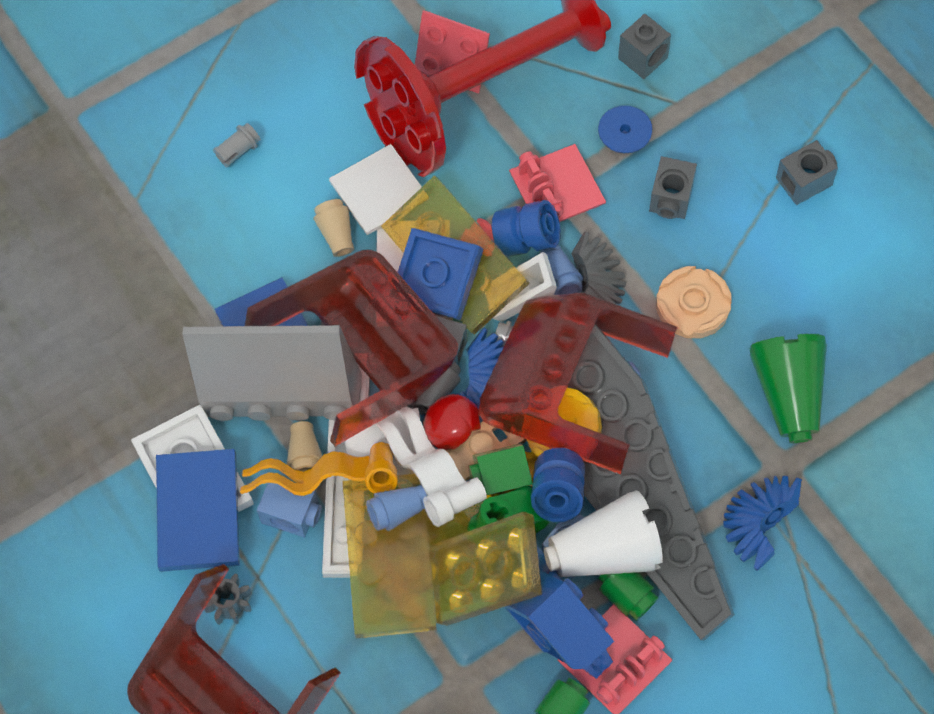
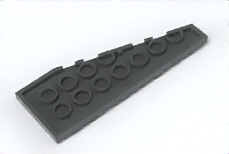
(628, 414)

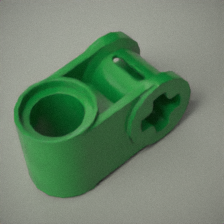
(504, 506)

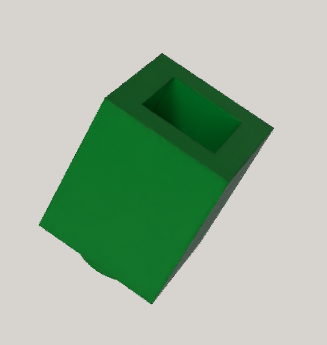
(501, 469)

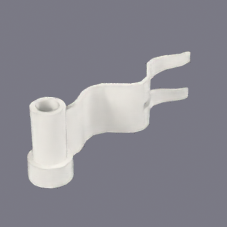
(435, 469)

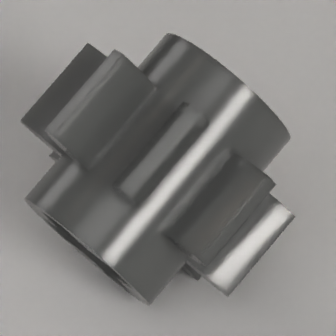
(230, 609)

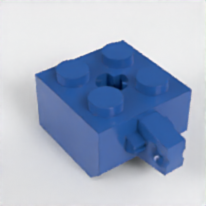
(564, 625)

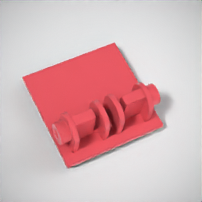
(446, 43)
(560, 179)
(634, 665)

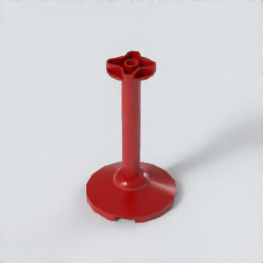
(408, 102)

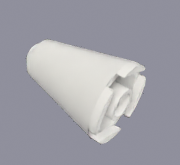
(607, 541)

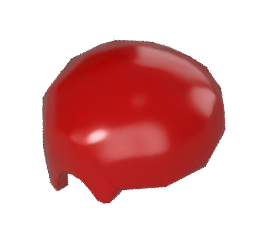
(451, 421)

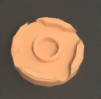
(694, 302)

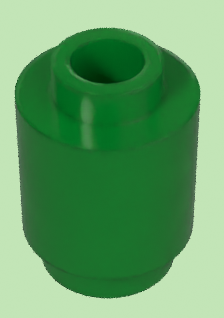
(628, 593)
(564, 699)

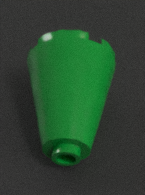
(792, 382)

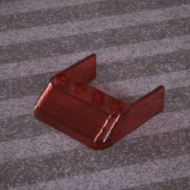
(384, 325)
(540, 364)
(191, 678)

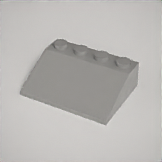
(272, 371)

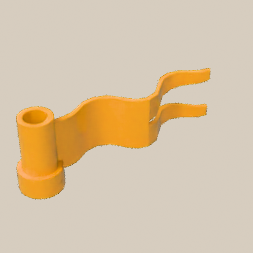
(375, 470)

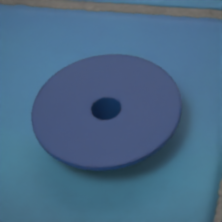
(625, 129)

